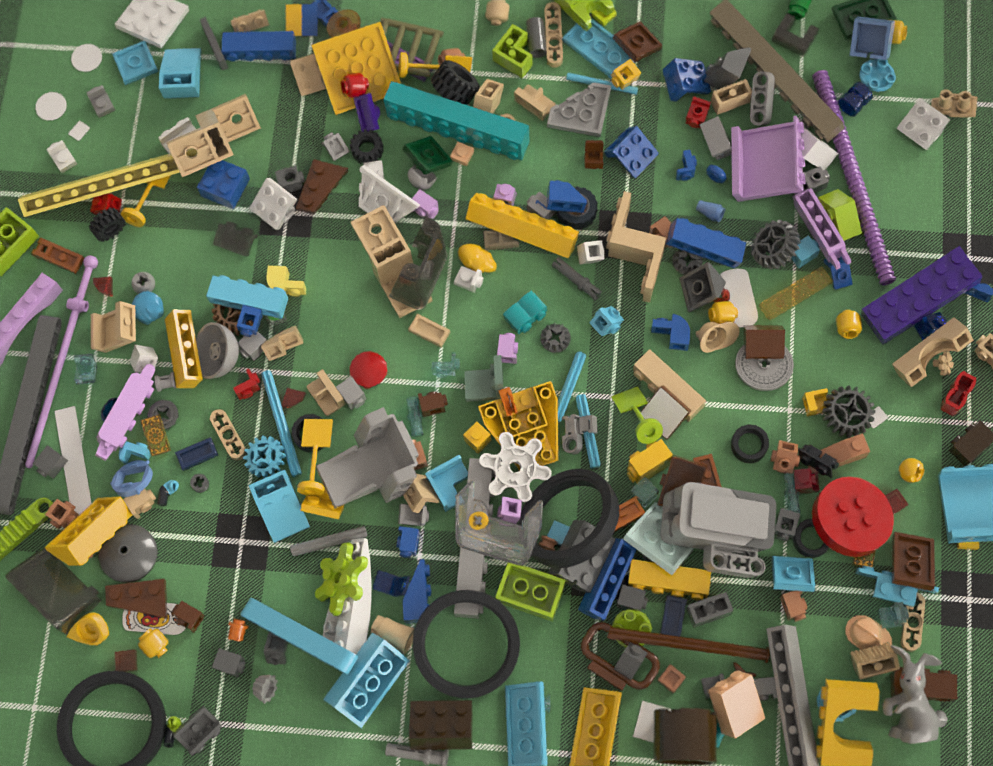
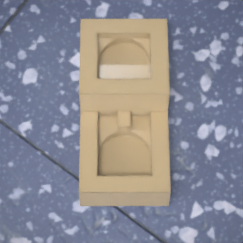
(278, 344)

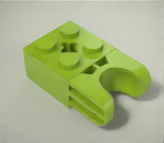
(580, 10)

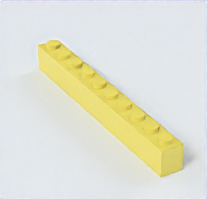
(100, 184)

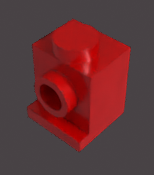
(697, 112)

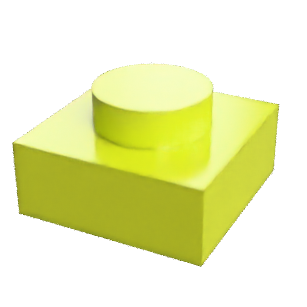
(602, 18)

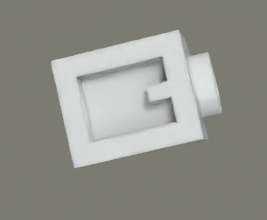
(61, 156)
(469, 279)

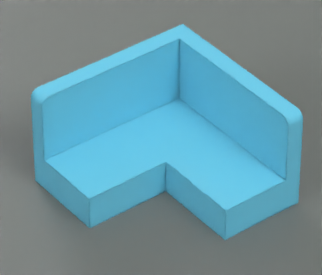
(445, 478)

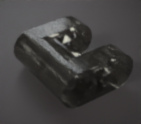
(792, 41)

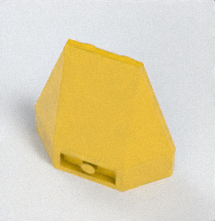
(535, 419)

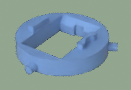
(130, 489)

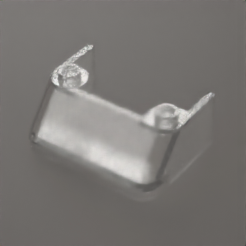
(499, 538)

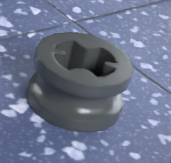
(205, 485)

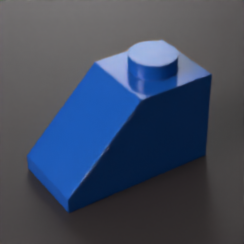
(564, 197)

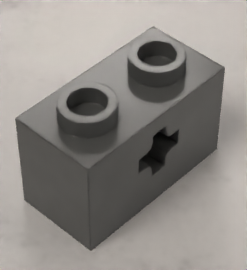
(709, 610)

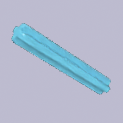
(570, 383)
(589, 438)

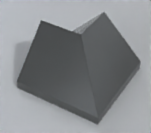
(701, 286)

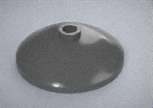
(137, 560)

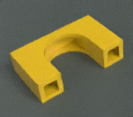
(838, 698)

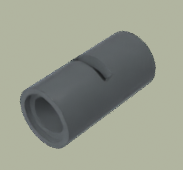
(536, 37)

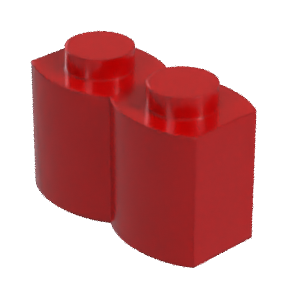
(958, 393)

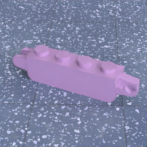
(821, 227)
(123, 412)

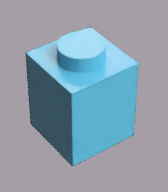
(808, 251)

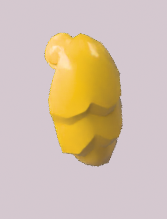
(476, 258)

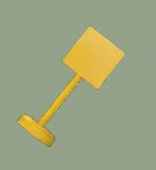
(403, 66)
(133, 216)
(315, 434)

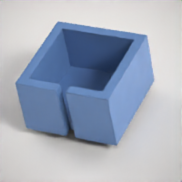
(872, 36)

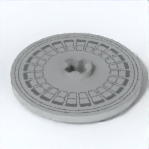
(764, 378)

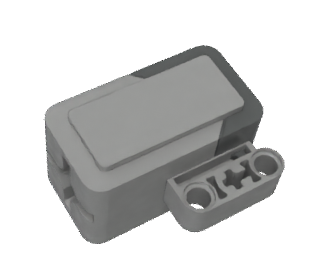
(722, 523)

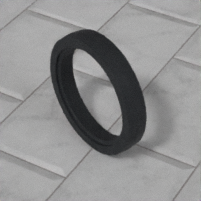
(599, 536)
(433, 677)
(88, 685)

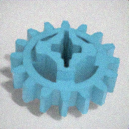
(257, 452)

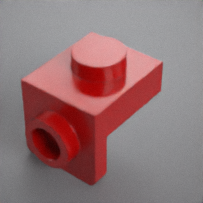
(105, 201)
(247, 388)

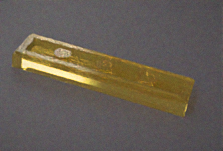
(795, 293)

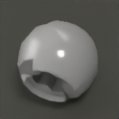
(137, 282)

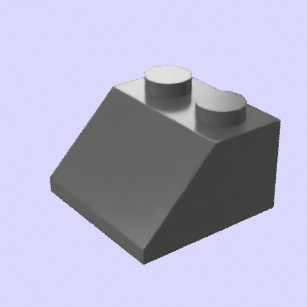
(727, 68)

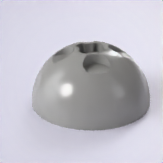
(216, 350)

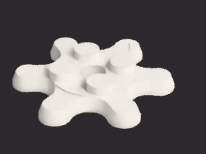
(524, 457)

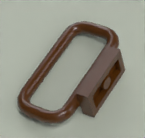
(606, 670)

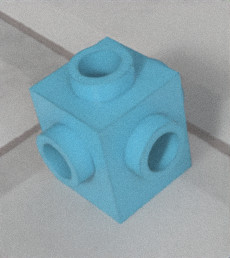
(607, 321)

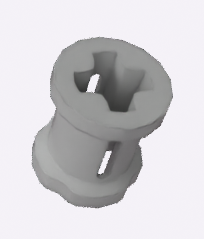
(165, 382)

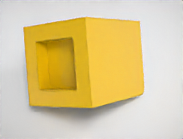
(814, 401)

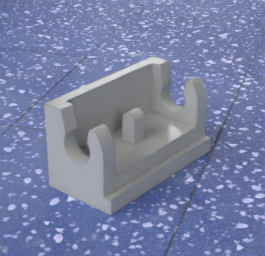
(716, 138)

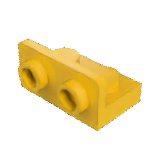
(321, 506)

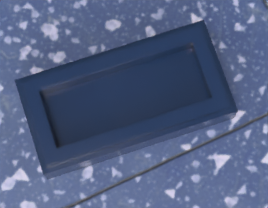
(196, 454)
(673, 616)

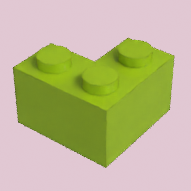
(510, 51)
(842, 213)

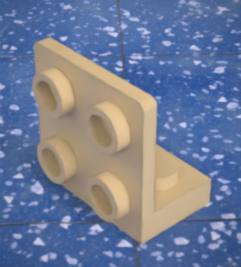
(307, 74)

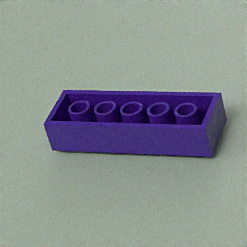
(921, 295)

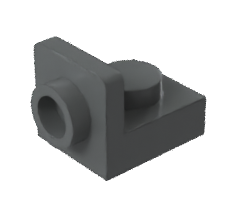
(275, 650)

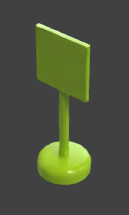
(648, 429)

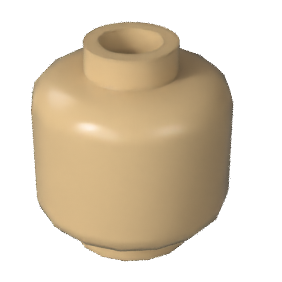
(497, 12)

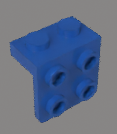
(685, 77)

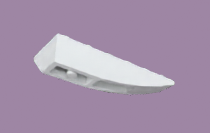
(352, 624)

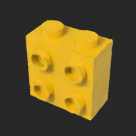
(649, 461)

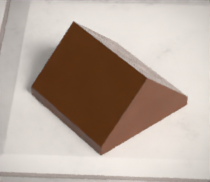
(764, 341)

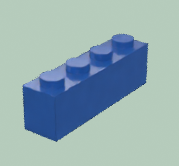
(259, 45)
(706, 242)
(599, 600)

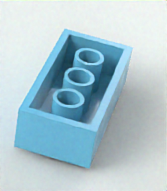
(368, 681)

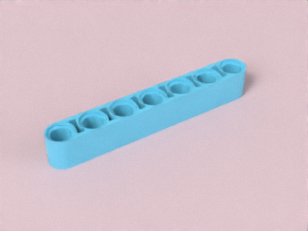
(299, 636)

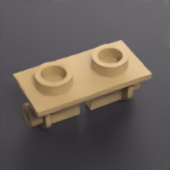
(250, 22)

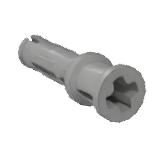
(427, 756)

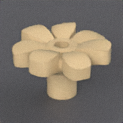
(944, 363)

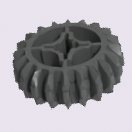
(779, 247)
(863, 415)

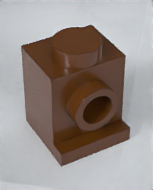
(432, 403)
(188, 616)

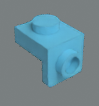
(138, 449)

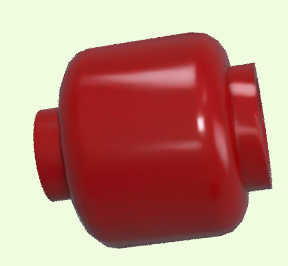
(354, 85)

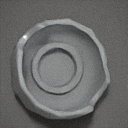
(420, 180)

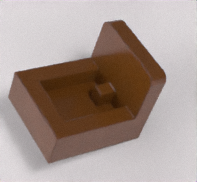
(594, 154)

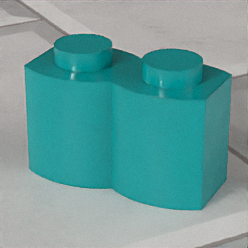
(525, 312)

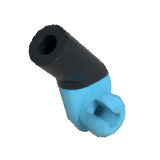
(165, 491)

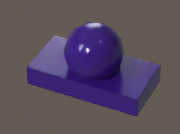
(367, 112)

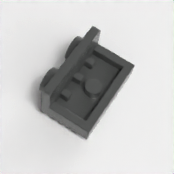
(198, 730)

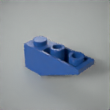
(417, 594)

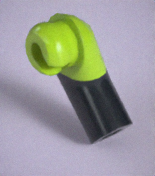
(173, 724)

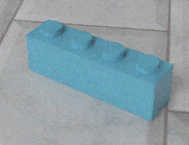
(238, 293)

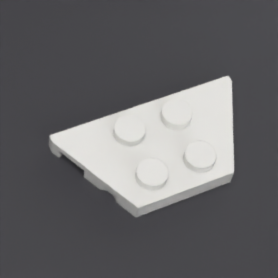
(378, 192)

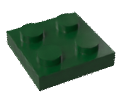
(427, 155)

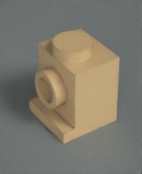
(140, 503)

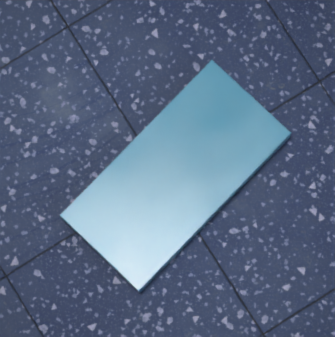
(596, 47)
(526, 724)

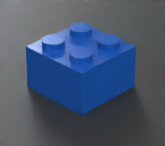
(223, 183)

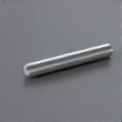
(328, 541)

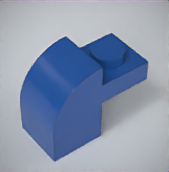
(676, 328)

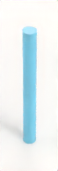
(588, 80)

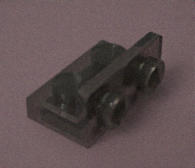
(234, 238)

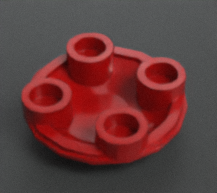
(368, 369)

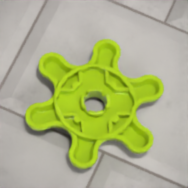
(347, 581)

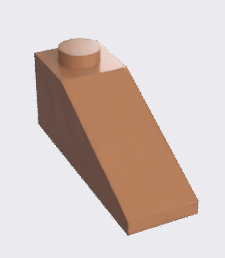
(847, 450)

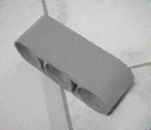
(768, 91)

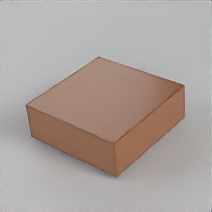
(671, 678)

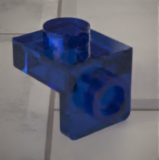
(930, 324)

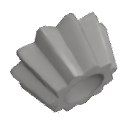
(265, 687)

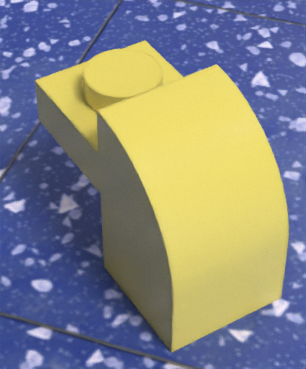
(279, 277)

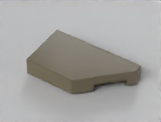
(497, 240)

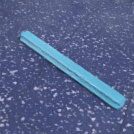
(281, 423)

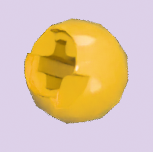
(911, 470)

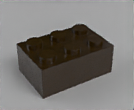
(441, 725)

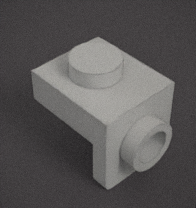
(407, 517)

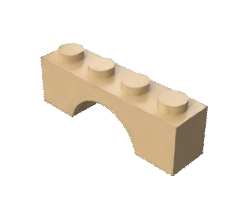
(949, 337)

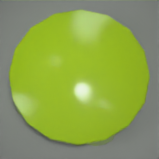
(632, 620)

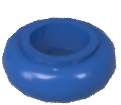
(716, 173)

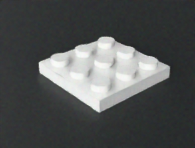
(152, 20)

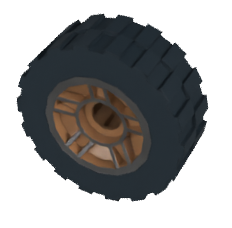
(580, 220)

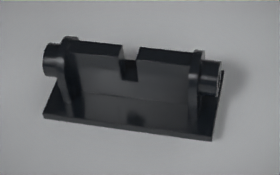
(810, 456)

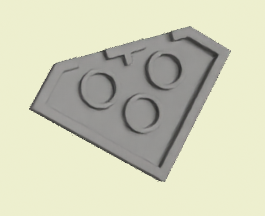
(582, 111)

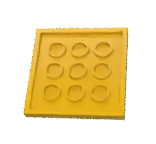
(354, 52)

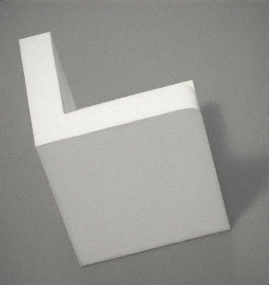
(142, 356)

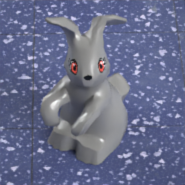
(918, 718)

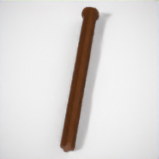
(689, 643)

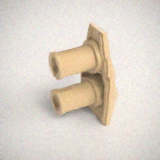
(955, 104)

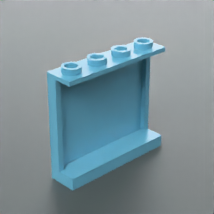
(967, 502)

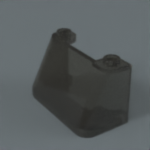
(418, 282)
(53, 589)

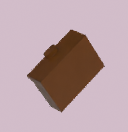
(679, 473)

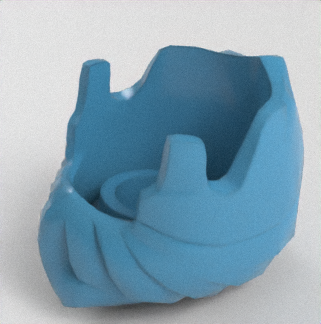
(148, 307)

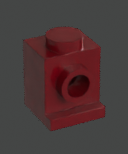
(806, 481)

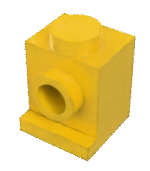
(627, 70)

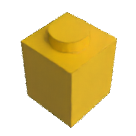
(477, 437)

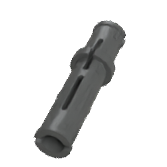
(583, 283)

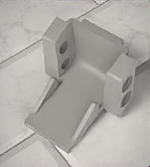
(380, 463)

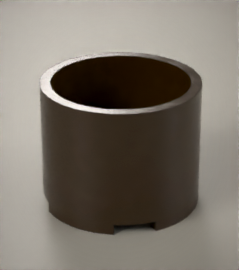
(684, 737)

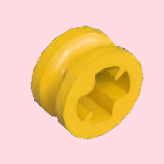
(484, 521)

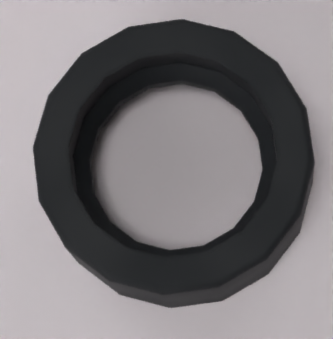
(298, 424)
(756, 430)
(799, 545)

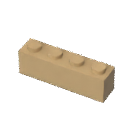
(657, 373)

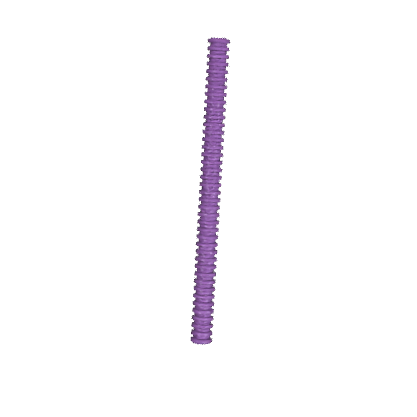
(856, 184)

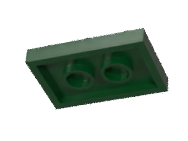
(847, 12)

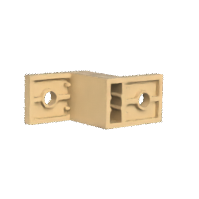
(213, 135)
(635, 246)
(385, 250)

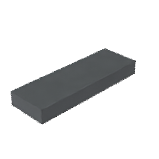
(213, 43)

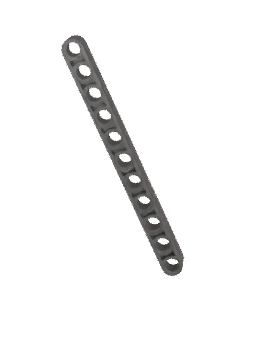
(27, 410)

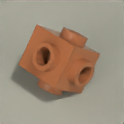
(785, 457)
(61, 514)

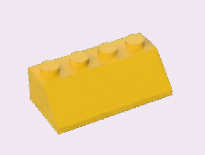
(89, 530)

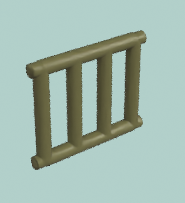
(415, 44)

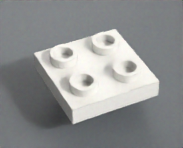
(923, 124)
(273, 204)

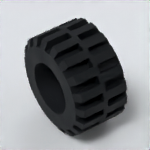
(455, 82)

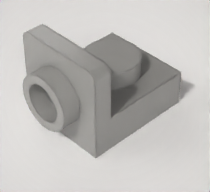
(100, 101)
(335, 146)

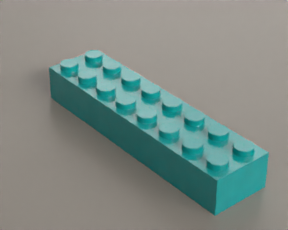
(456, 121)

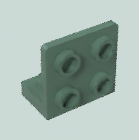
(484, 384)

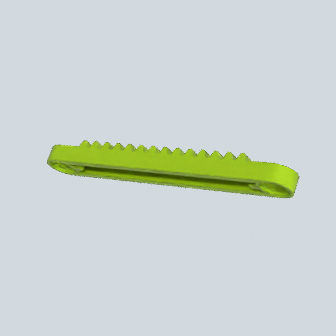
(22, 526)

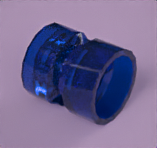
(854, 100)

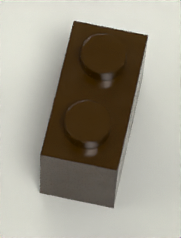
(972, 444)

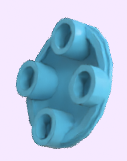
(877, 75)

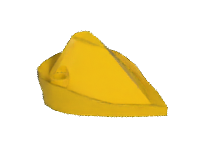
(89, 630)

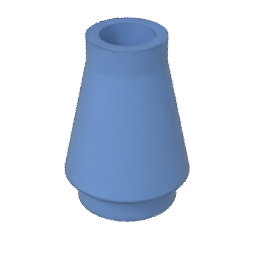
(711, 210)

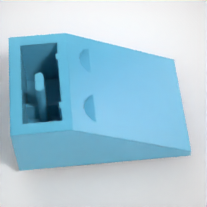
(180, 73)
(279, 506)

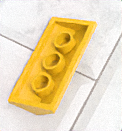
(595, 727)

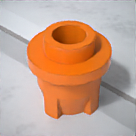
(237, 630)

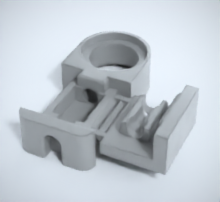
(574, 428)

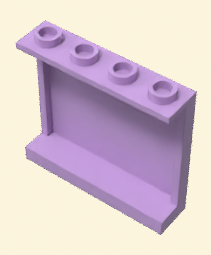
(767, 161)

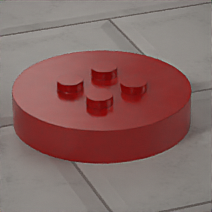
(852, 516)

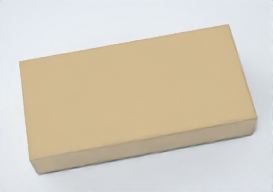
(429, 330)

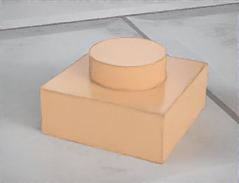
(462, 153)

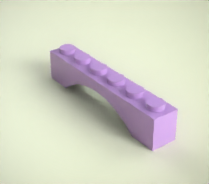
(36, 298)

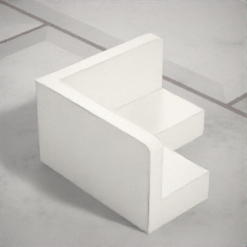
(817, 151)

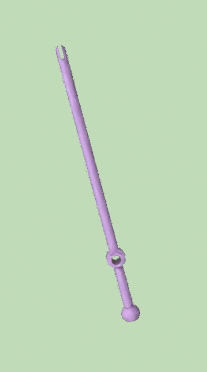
(77, 306)

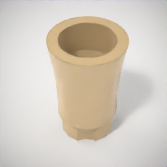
(394, 633)

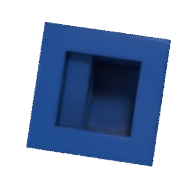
(249, 314)
(408, 541)

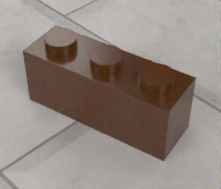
(938, 686)

